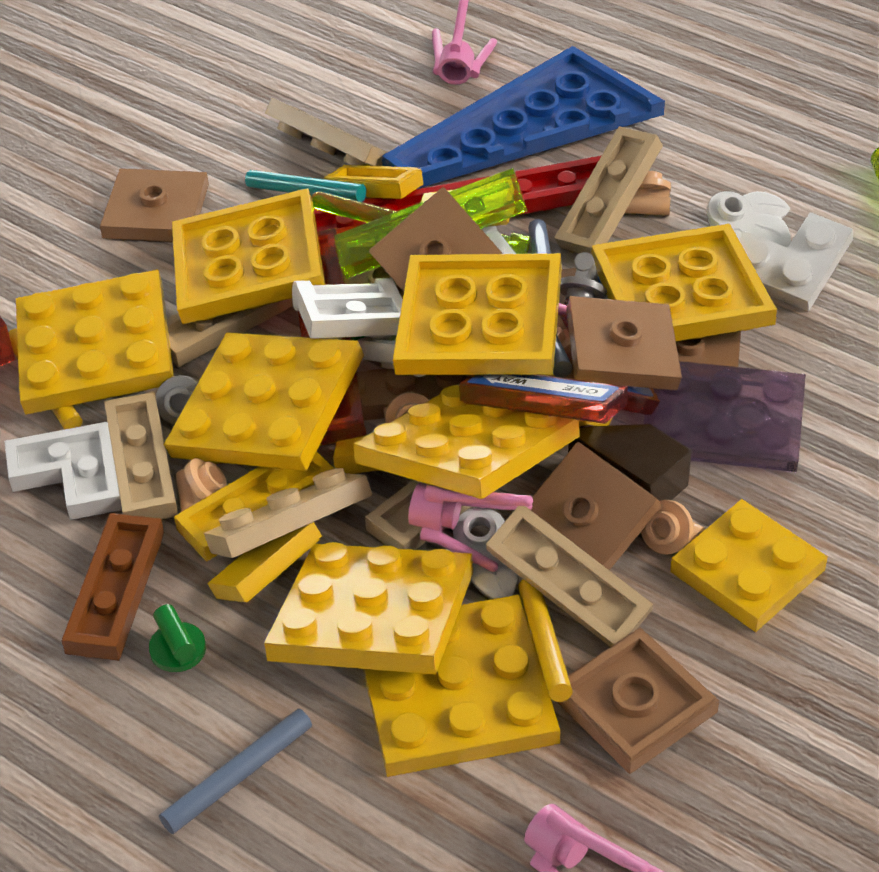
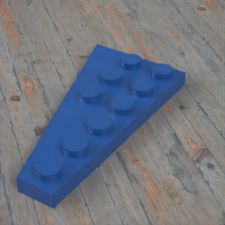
(538, 111)

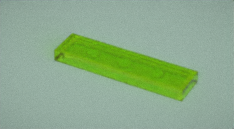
(484, 201)

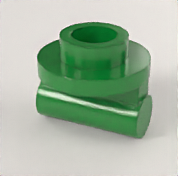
(176, 643)

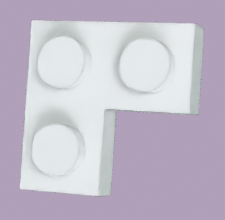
(803, 268)
(73, 456)

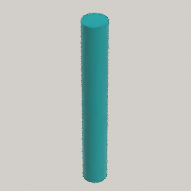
(292, 183)

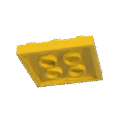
(245, 255)
(696, 273)
(479, 315)
(92, 341)
(265, 400)
(463, 444)
(371, 608)
(478, 704)

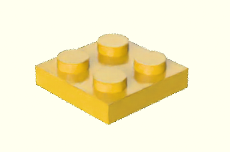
(748, 565)

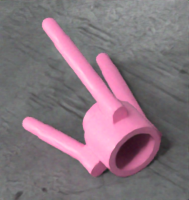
(456, 60)
(439, 508)
(565, 841)

